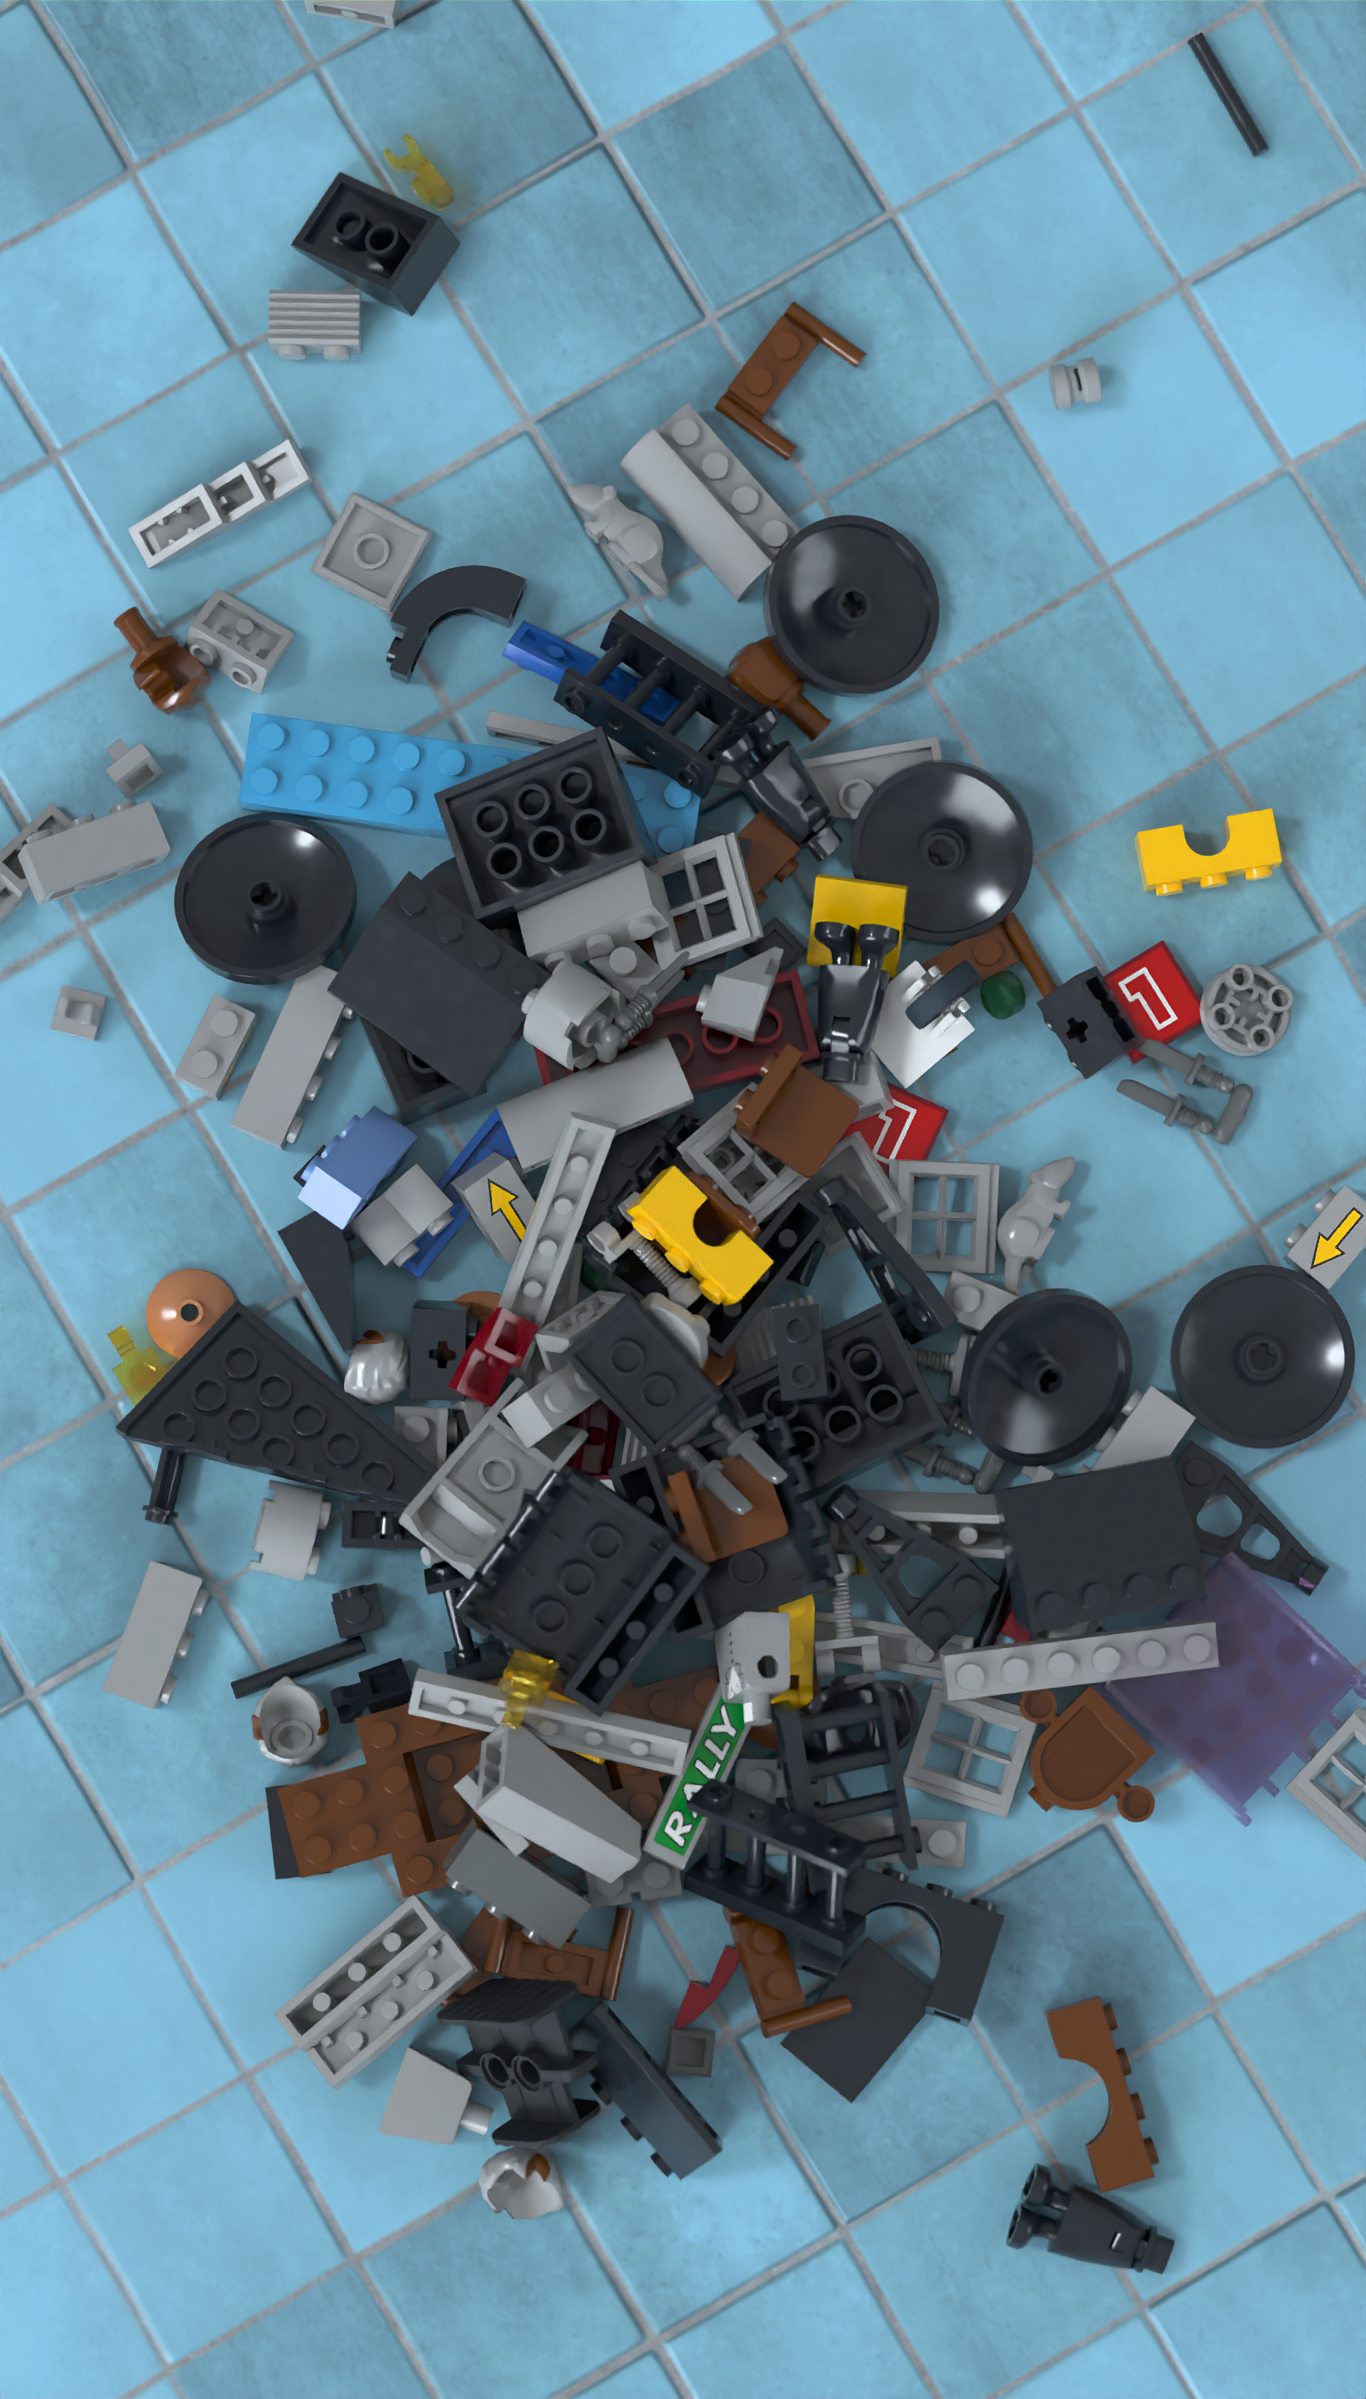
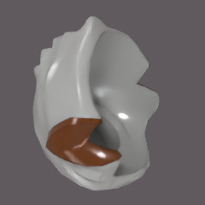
(378, 1367)
(290, 1723)
(521, 2183)

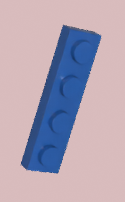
(551, 656)
(488, 1139)

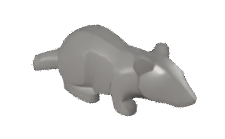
(632, 537)
(1025, 1226)

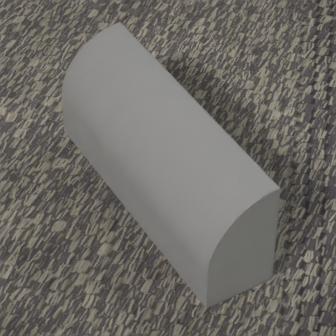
(625, 1092)

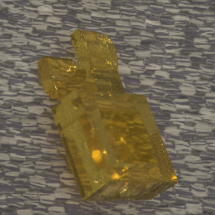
(427, 181)
(139, 1369)
(525, 1681)

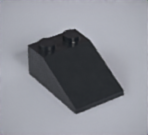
(377, 242)
(412, 1085)
(328, 1270)

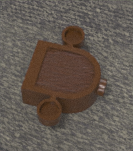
(1085, 1755)

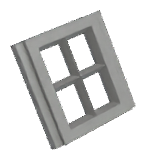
(736, 889)
(714, 1133)
(982, 1216)
(957, 1787)
(1319, 1801)

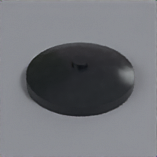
(851, 606)
(952, 841)
(265, 898)
(1262, 1357)
(1046, 1377)

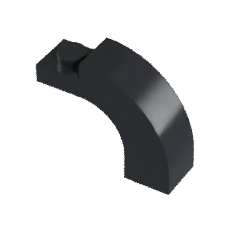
(448, 594)

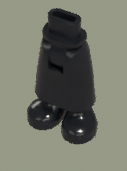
(778, 782)
(851, 995)
(1089, 2227)

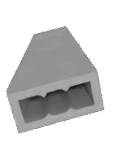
(554, 1805)

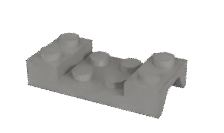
(482, 1485)

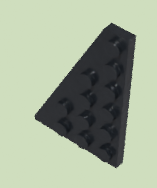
(270, 1410)

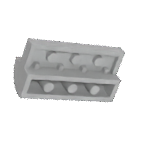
(709, 500)
(376, 1991)

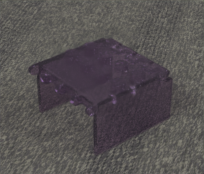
(1253, 1710)

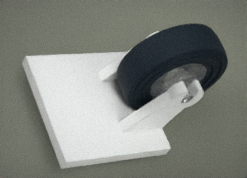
(923, 1018)

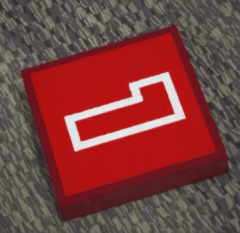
(1156, 996)
(902, 1131)

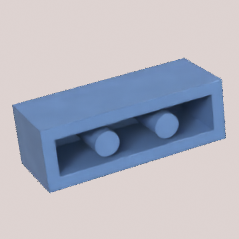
(355, 1166)

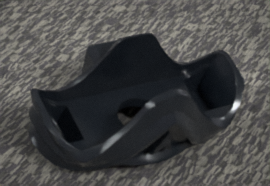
(852, 1691)

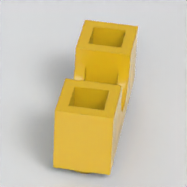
(1169, 862)
(667, 1214)

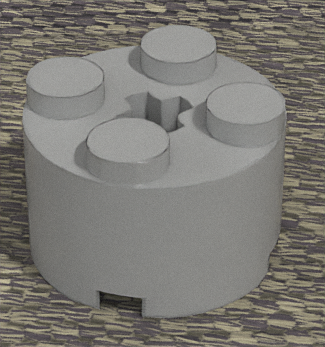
(570, 1014)
(288, 1531)

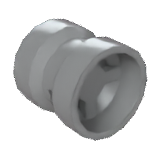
(1064, 383)

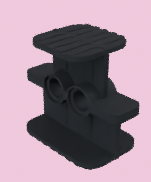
(526, 2055)

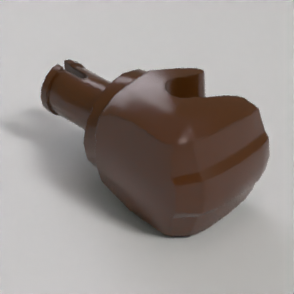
(161, 667)
(768, 679)

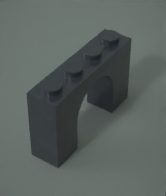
(963, 1932)

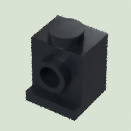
(358, 1610)

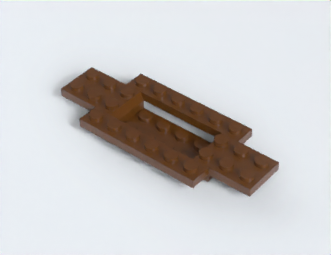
(408, 1799)

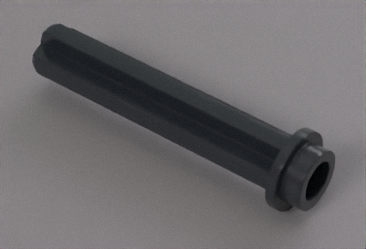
(165, 1488)

